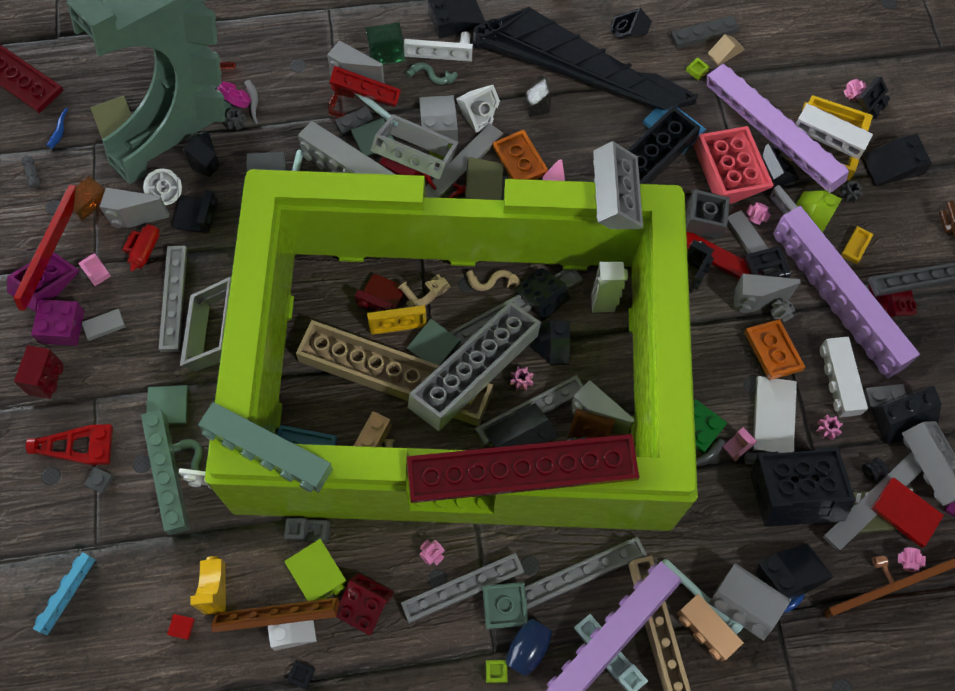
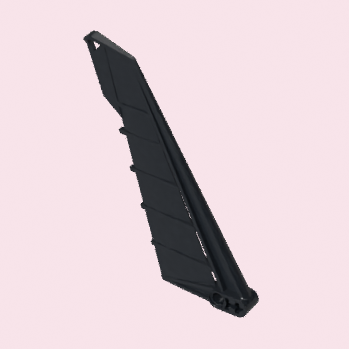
(575, 58)

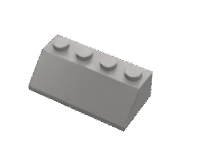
(617, 187)
(935, 458)

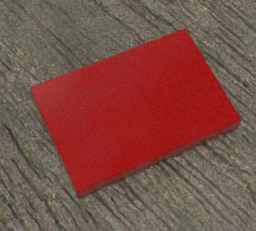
(907, 512)

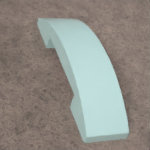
(620, 668)

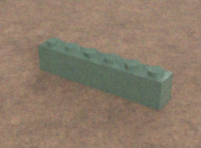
(265, 447)
(165, 472)

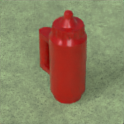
(142, 247)

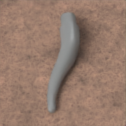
(254, 98)

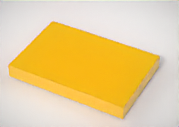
(397, 319)

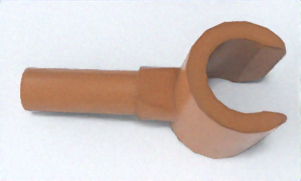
(882, 561)

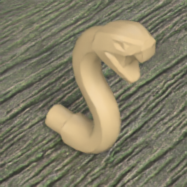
(475, 284)

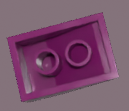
(53, 281)

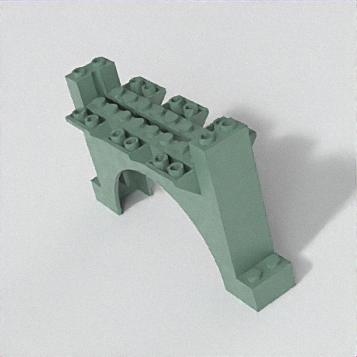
(184, 78)

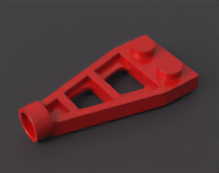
(99, 445)

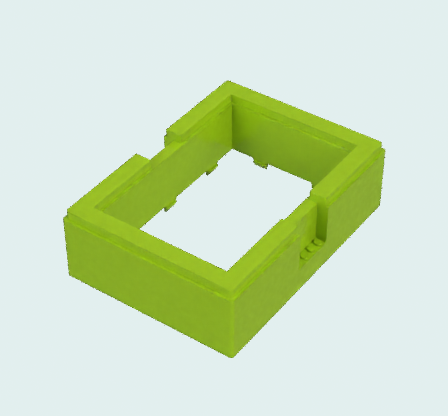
(393, 218)

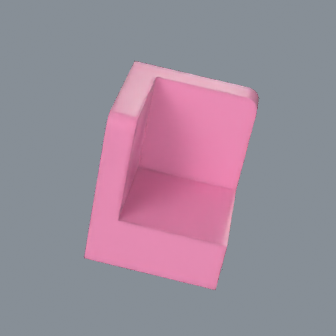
(94, 269)
(739, 444)

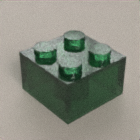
(385, 43)

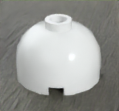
(164, 184)

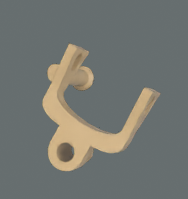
(440, 287)

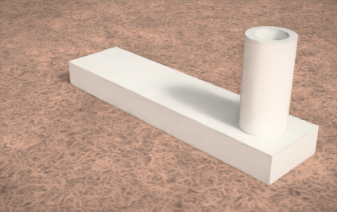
(440, 50)

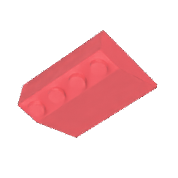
(732, 163)

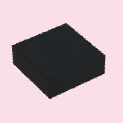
(301, 674)

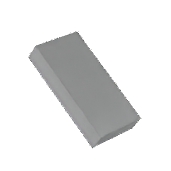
(103, 324)

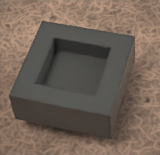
(99, 480)

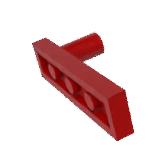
(364, 86)

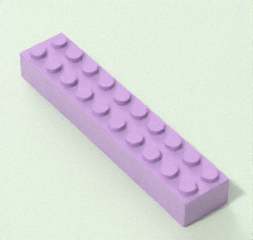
(845, 293)

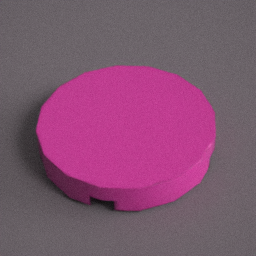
(234, 96)

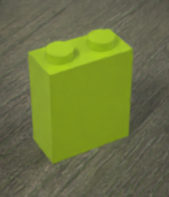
(316, 572)

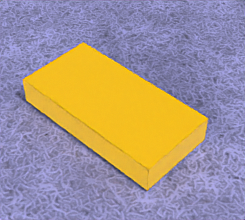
(856, 245)

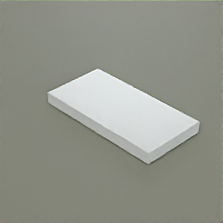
(774, 415)

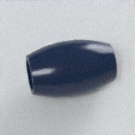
(528, 647)

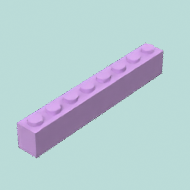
(617, 631)

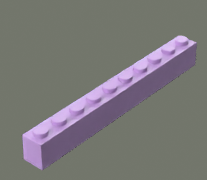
(777, 128)

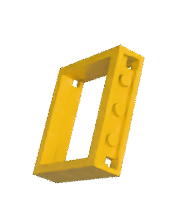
(847, 114)

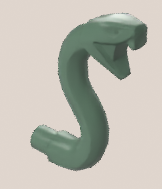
(449, 78)
(192, 444)

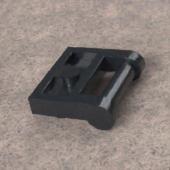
(766, 260)

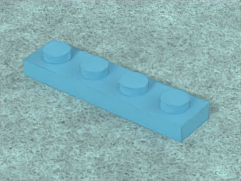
(67, 588)

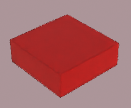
(181, 627)

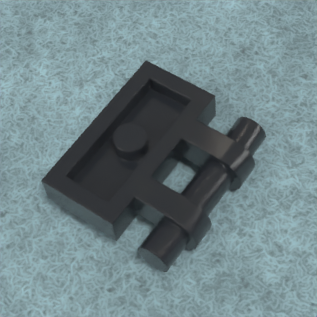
(874, 98)

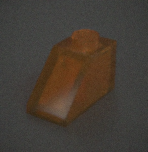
(87, 197)

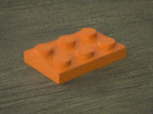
(520, 157)
(774, 349)

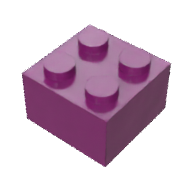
(58, 322)

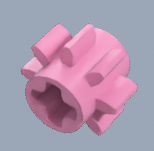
(854, 89)
(758, 213)
(524, 374)
(825, 431)
(431, 552)
(911, 559)

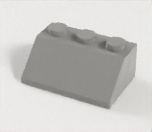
(749, 601)

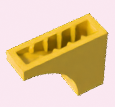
(211, 589)

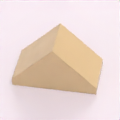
(725, 49)

